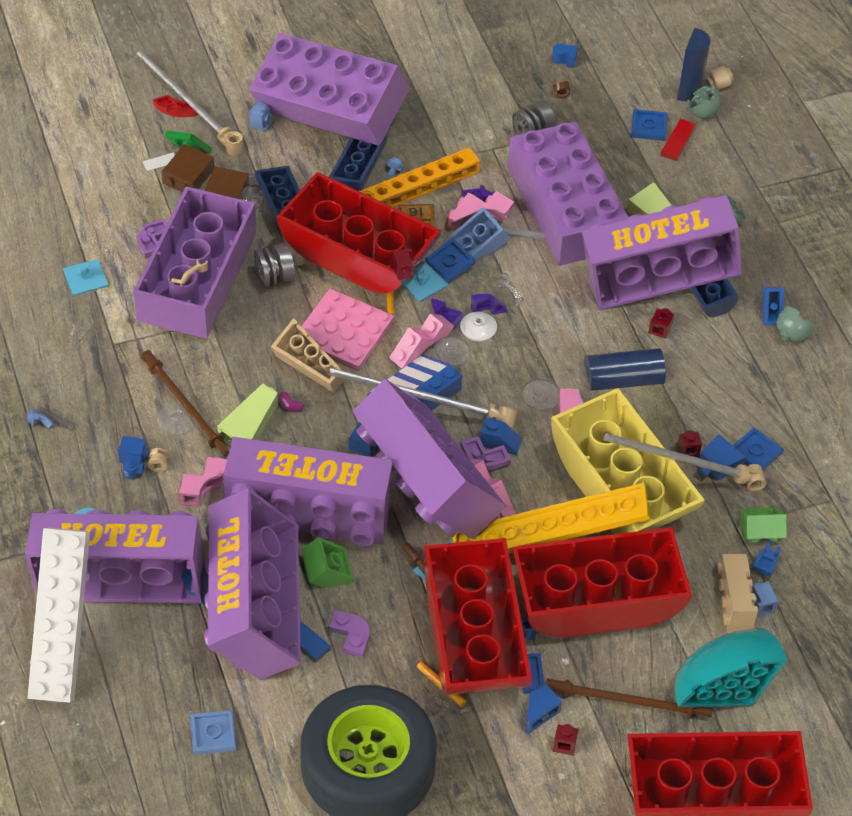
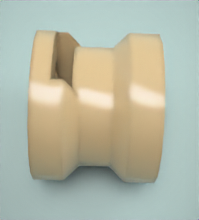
(158, 459)

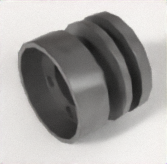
(534, 117)
(274, 265)

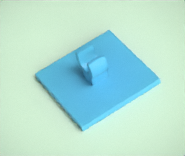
(85, 277)
(424, 282)

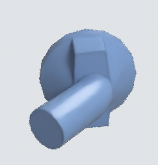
(395, 165)
(34, 417)

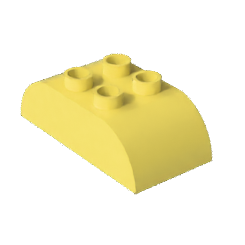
(606, 466)

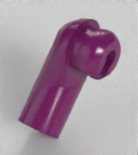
(288, 404)

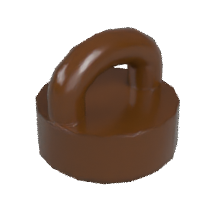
(560, 86)

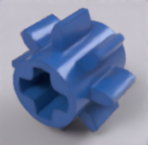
(529, 632)

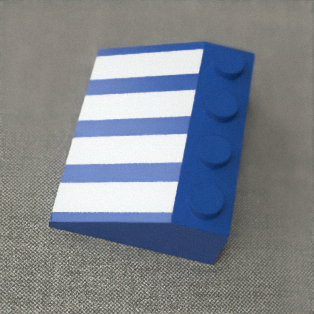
(429, 376)

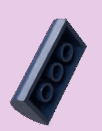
(694, 64)
(357, 163)
(277, 188)
(715, 297)
(625, 369)

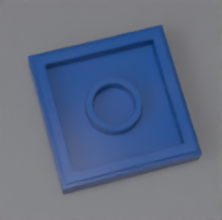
(649, 125)
(450, 260)
(758, 448)

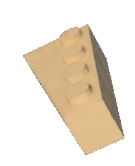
(305, 355)
(737, 592)

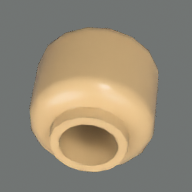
(720, 78)

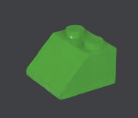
(762, 524)
(327, 563)

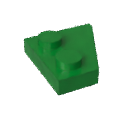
(181, 138)

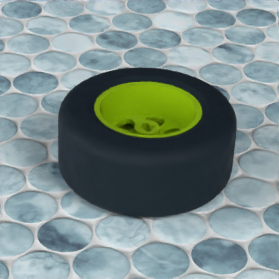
(368, 713)

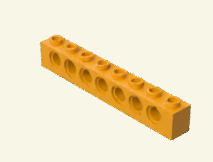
(426, 178)

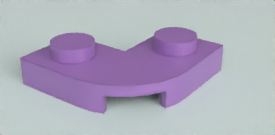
(149, 235)
(493, 458)
(355, 628)

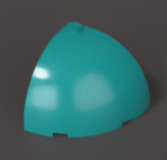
(730, 670)

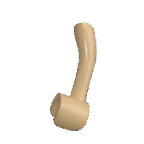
(200, 267)

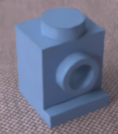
(260, 116)
(765, 598)

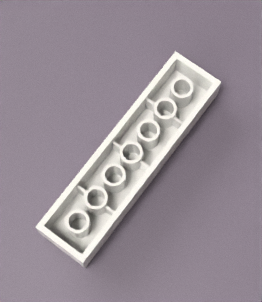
(58, 614)

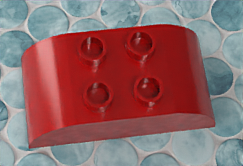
(352, 233)
(602, 582)
(475, 617)
(719, 774)

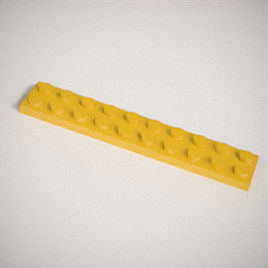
(569, 518)

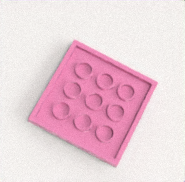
(347, 328)

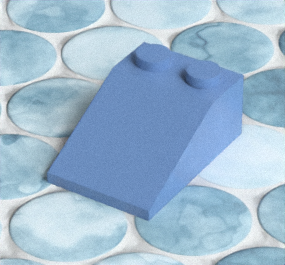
(480, 235)

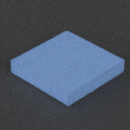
(212, 732)

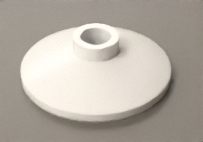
(478, 326)

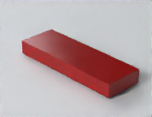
(678, 139)

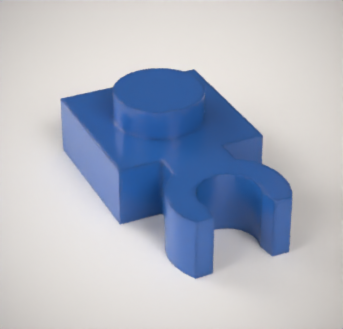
(766, 561)

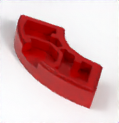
(174, 107)

